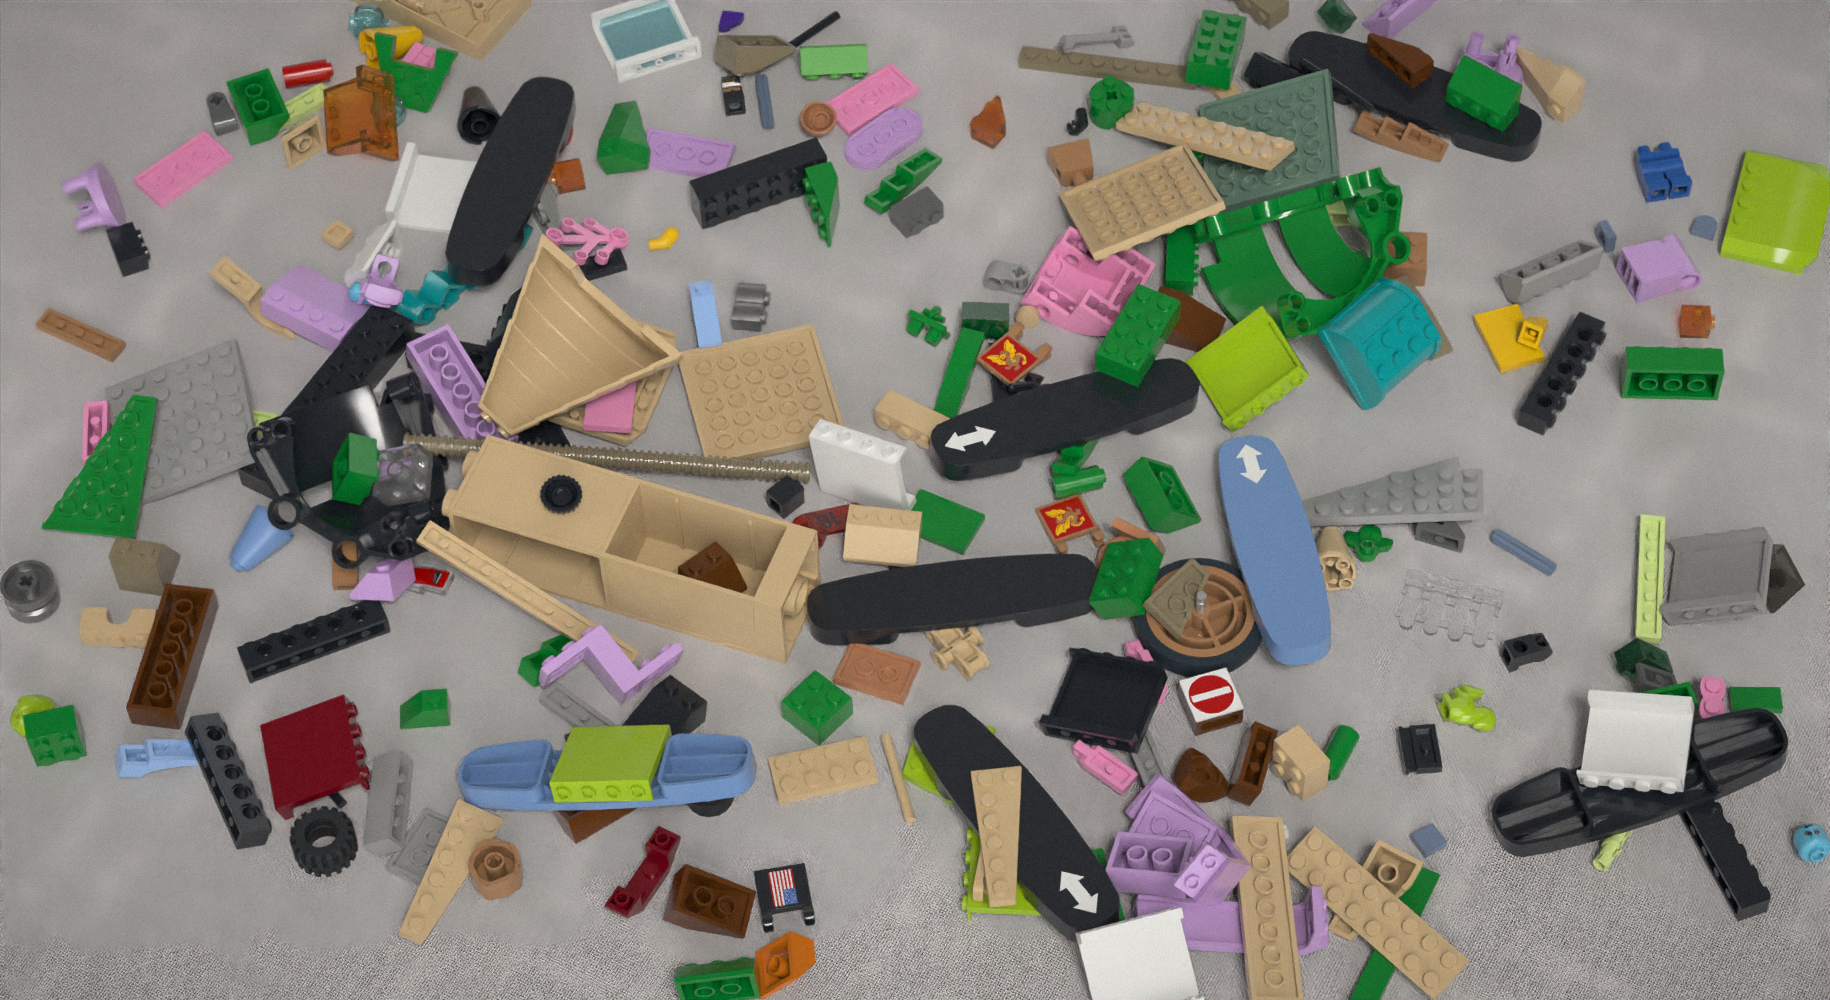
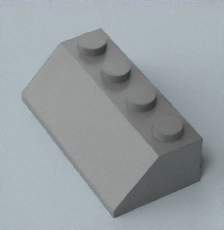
(1551, 271)

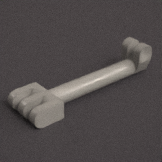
(1118, 34)

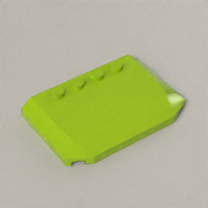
(1778, 212)

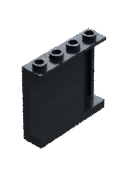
(1106, 700)

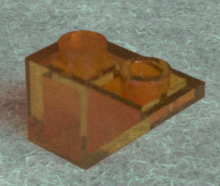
(990, 124)

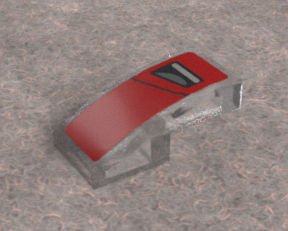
(431, 580)

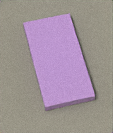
(687, 153)

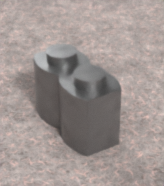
(750, 306)

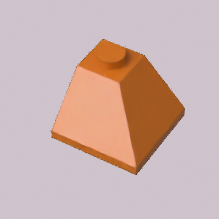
(784, 962)

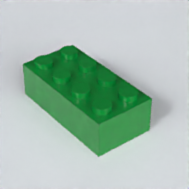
(1216, 49)
(1137, 335)
(1672, 373)

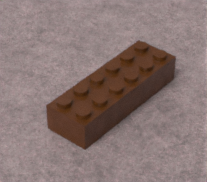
(172, 656)

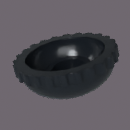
(561, 494)

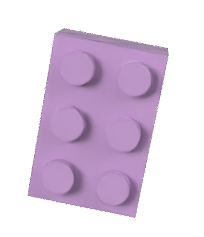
(1148, 863)

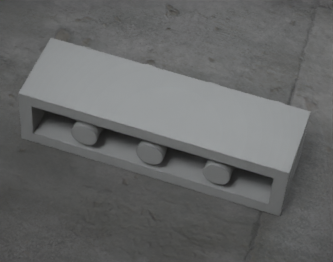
(388, 803)

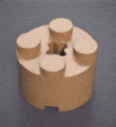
(495, 869)

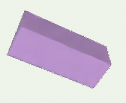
(1395, 16)

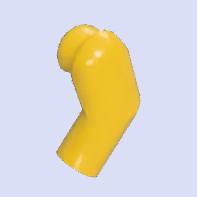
(666, 241)

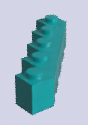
(437, 293)

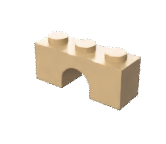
(97, 628)

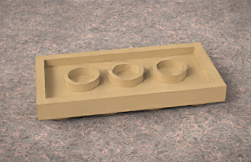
(822, 770)

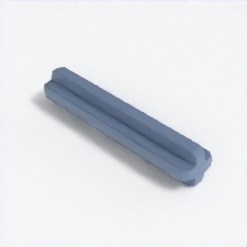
(764, 101)
(1523, 552)

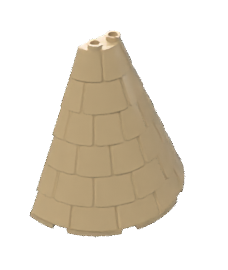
(565, 347)

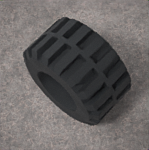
(318, 825)

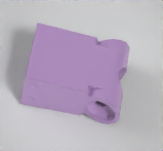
(1657, 268)

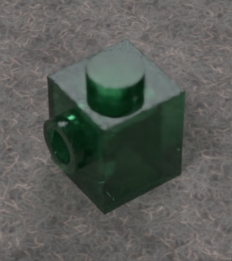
(1337, 15)

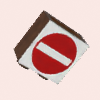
(1210, 701)

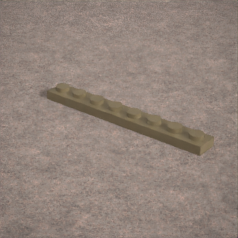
(1102, 66)

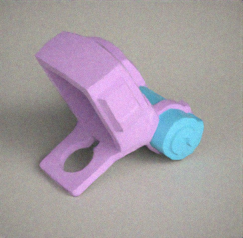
(377, 289)

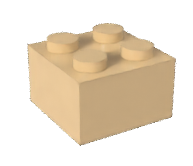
(1300, 763)

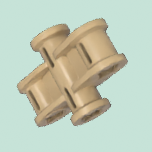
(959, 650)

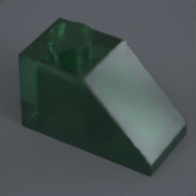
(1641, 652)

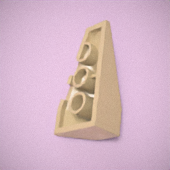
(1555, 87)
(1392, 869)

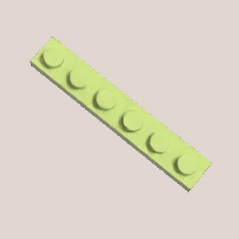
(1650, 578)

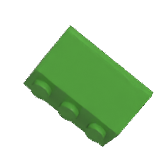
(834, 60)

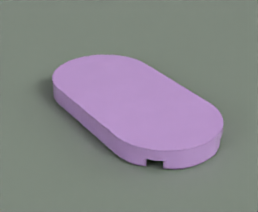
(883, 138)

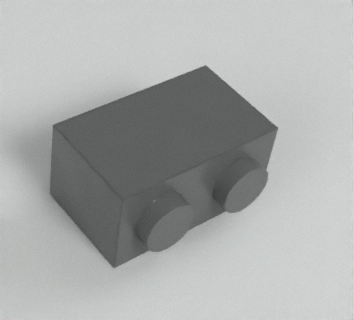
(917, 212)

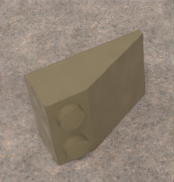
(750, 52)

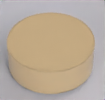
(1028, 316)

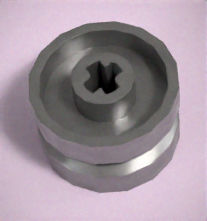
(30, 591)

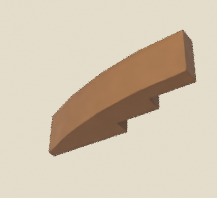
(1396, 136)

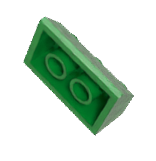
(1484, 93)
(258, 105)
(1161, 496)
(719, 980)

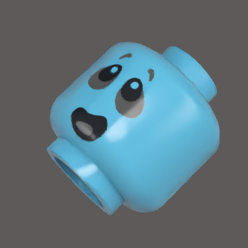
(1811, 842)

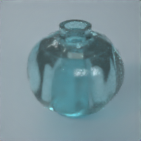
(366, 16)

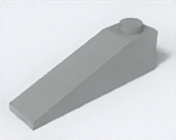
(546, 210)

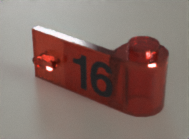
(825, 521)

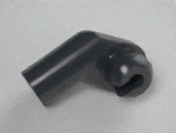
(1080, 124)

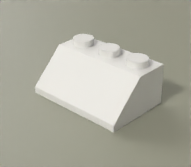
(385, 241)

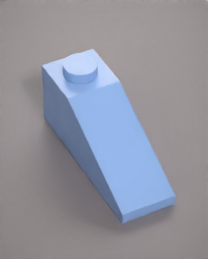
(705, 314)

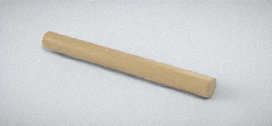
(898, 778)

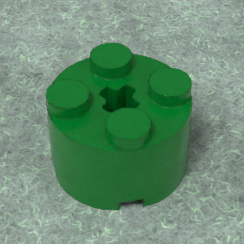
(1110, 102)

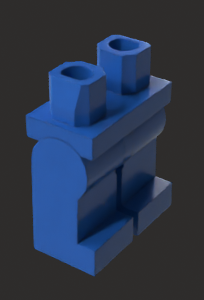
(1663, 172)

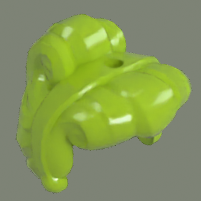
(28, 705)

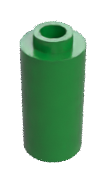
(1084, 481)
(1340, 749)

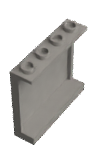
(1719, 576)

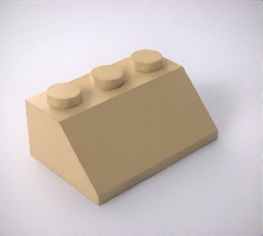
(882, 536)

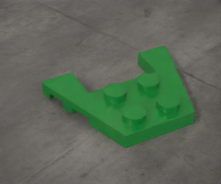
(414, 83)

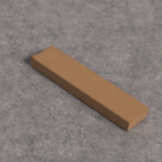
(80, 335)

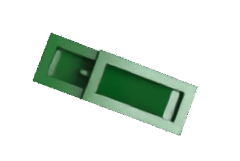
(531, 664)

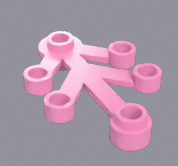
(613, 238)

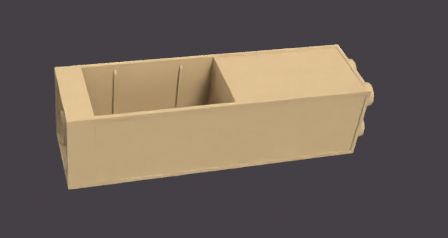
(627, 546)

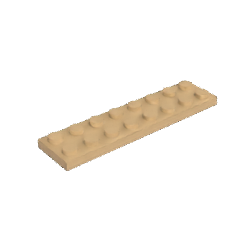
(1206, 136)
(1267, 910)
(1376, 914)

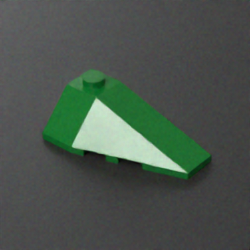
(624, 141)

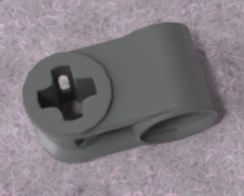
(221, 113)

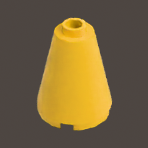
(405, 39)

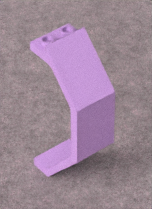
(1215, 866)

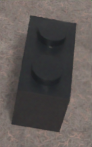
(128, 249)

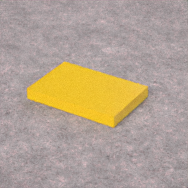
(1500, 334)

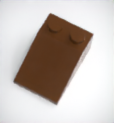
(1196, 325)
(709, 903)

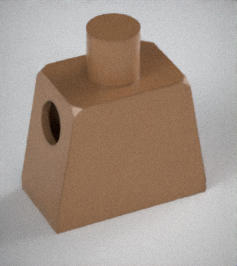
(1071, 162)

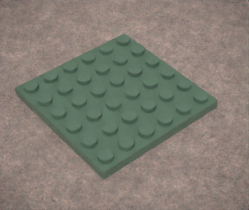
(1290, 109)

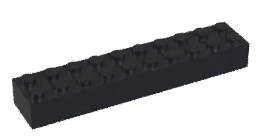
(358, 361)

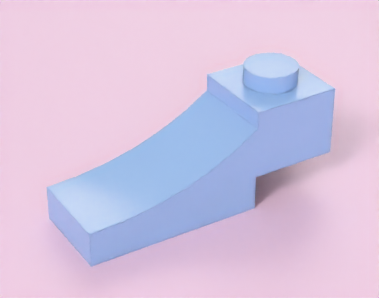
(153, 756)

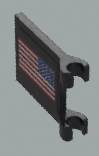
(783, 891)

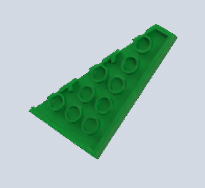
(111, 485)

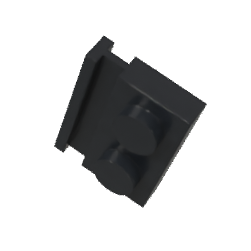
(1420, 749)

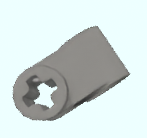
(1006, 276)

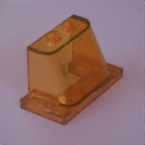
(362, 115)

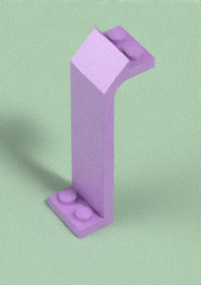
(1220, 926)

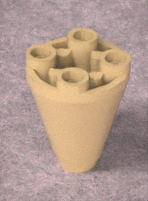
(1335, 559)

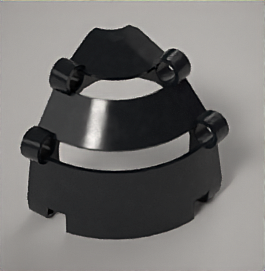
(301, 454)

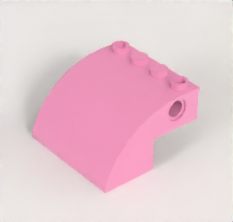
(1083, 292)

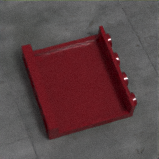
(314, 754)

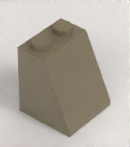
(143, 565)

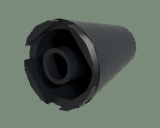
(476, 116)

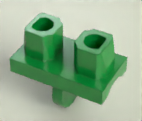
(935, 330)

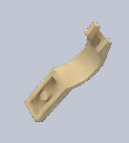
(247, 291)

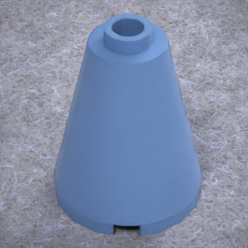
(257, 541)

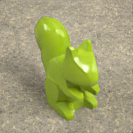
(1462, 709)

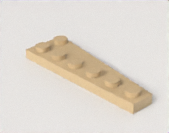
(998, 816)
(447, 868)

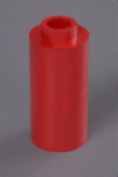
(307, 73)

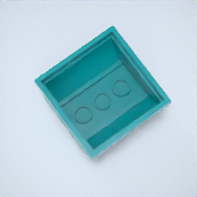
(1380, 340)

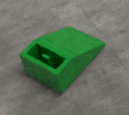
(823, 197)

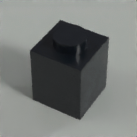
(785, 496)

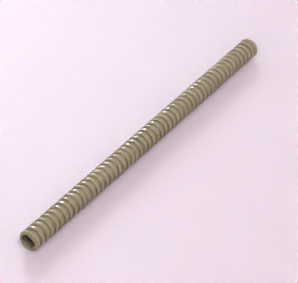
(633, 460)

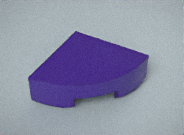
(729, 20)

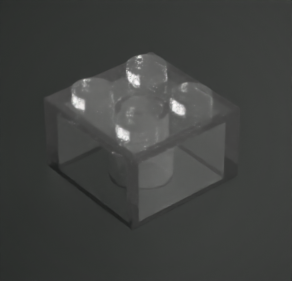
(404, 474)

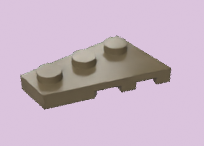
(1177, 597)

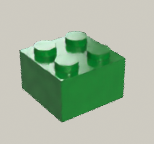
(355, 469)
(817, 707)
(54, 735)

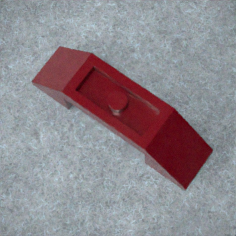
(648, 877)

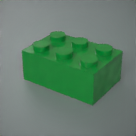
(1126, 578)

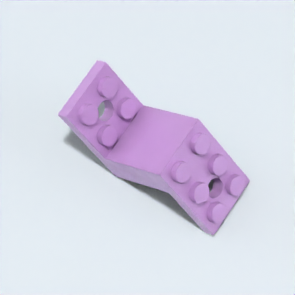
(609, 663)

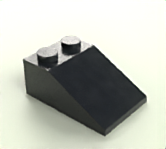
(670, 705)

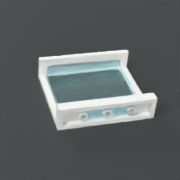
(644, 37)

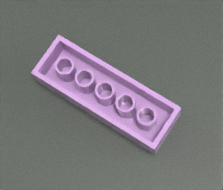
(452, 382)

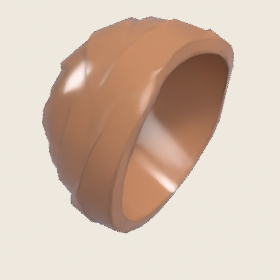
(818, 118)

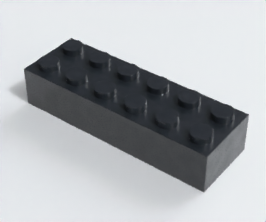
(754, 183)

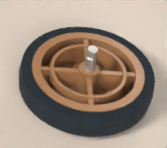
(1218, 631)

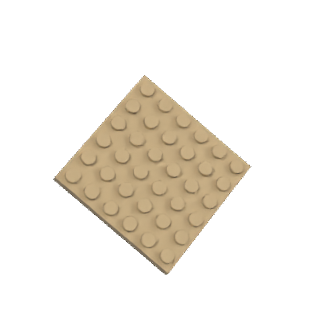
(1141, 201)
(759, 393)

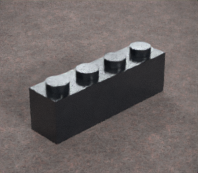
(1266, 70)

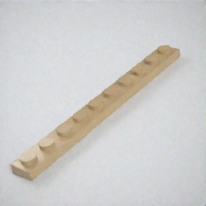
(510, 585)

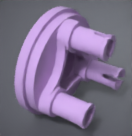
(1503, 62)
(105, 205)

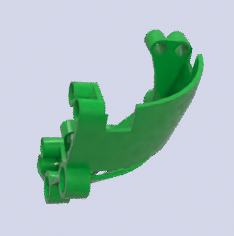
(1251, 276)

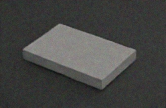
(418, 847)

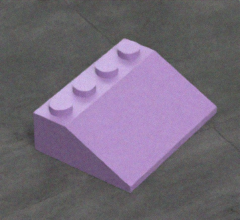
(312, 307)

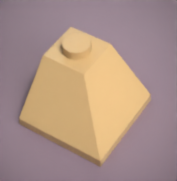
(303, 141)

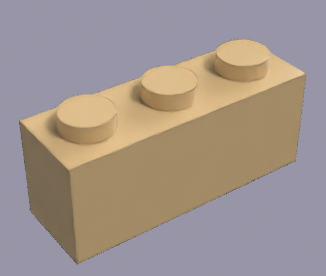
(907, 418)

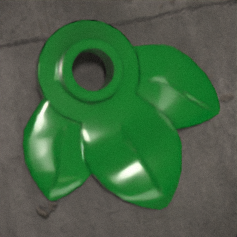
(1368, 542)

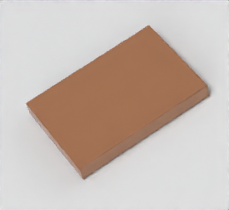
(877, 672)

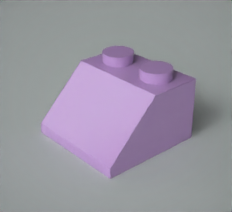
(385, 580)

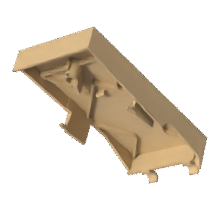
(461, 24)

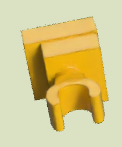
(1533, 331)

